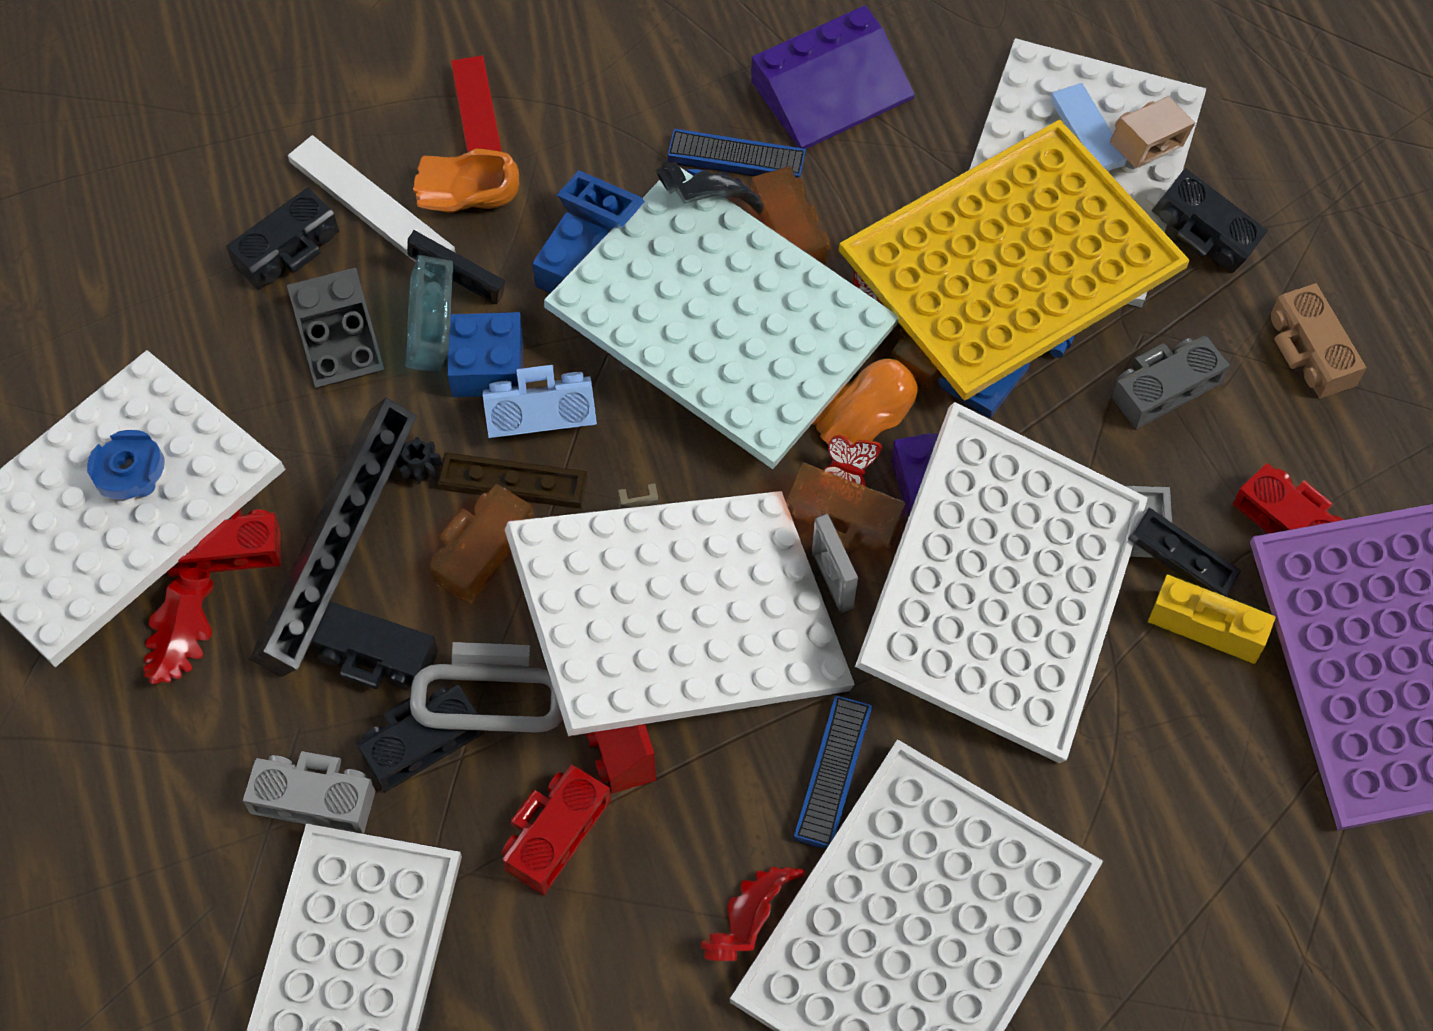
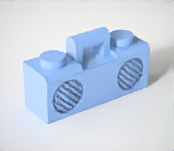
(552, 407)

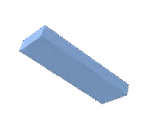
(1087, 124)

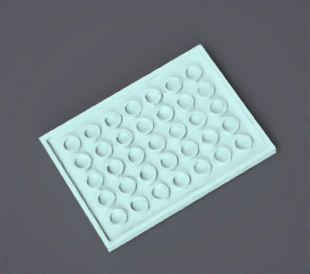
(723, 317)

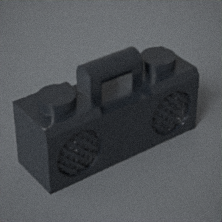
(1208, 221)
(283, 239)
(374, 643)
(410, 747)

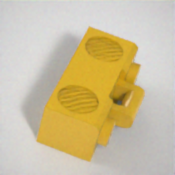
(1211, 619)

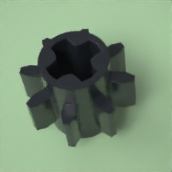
(418, 460)

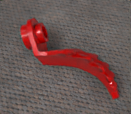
(178, 626)
(748, 913)

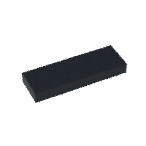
(464, 271)
(1183, 553)

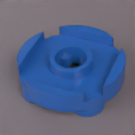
(129, 482)

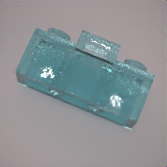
(429, 314)

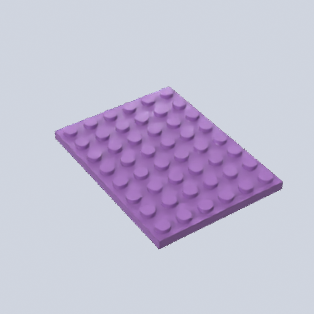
(1360, 655)

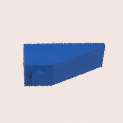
(599, 201)

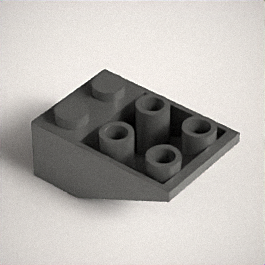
(335, 327)

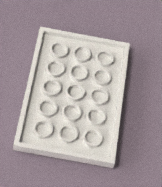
(356, 934)

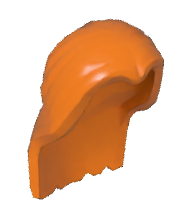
(470, 180)
(869, 403)

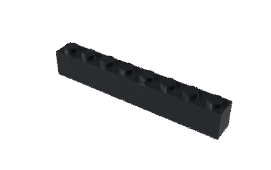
(333, 538)

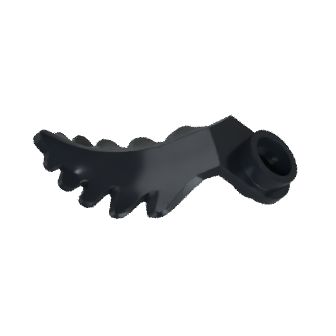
(705, 185)

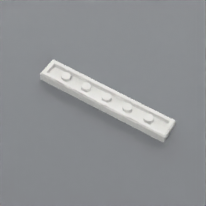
(360, 194)

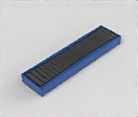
(733, 154)
(832, 772)

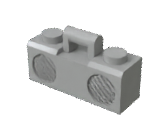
(306, 797)

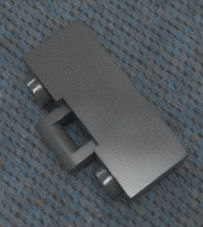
(1170, 383)

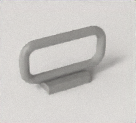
(484, 663)

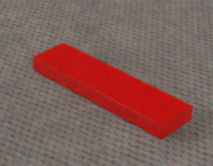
(475, 104)

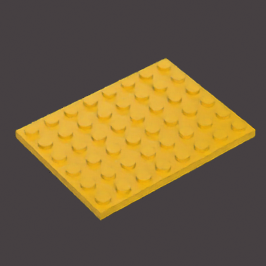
(1012, 258)

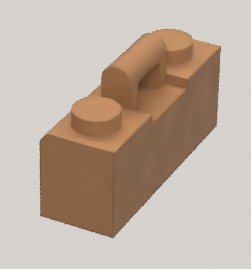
(1317, 340)

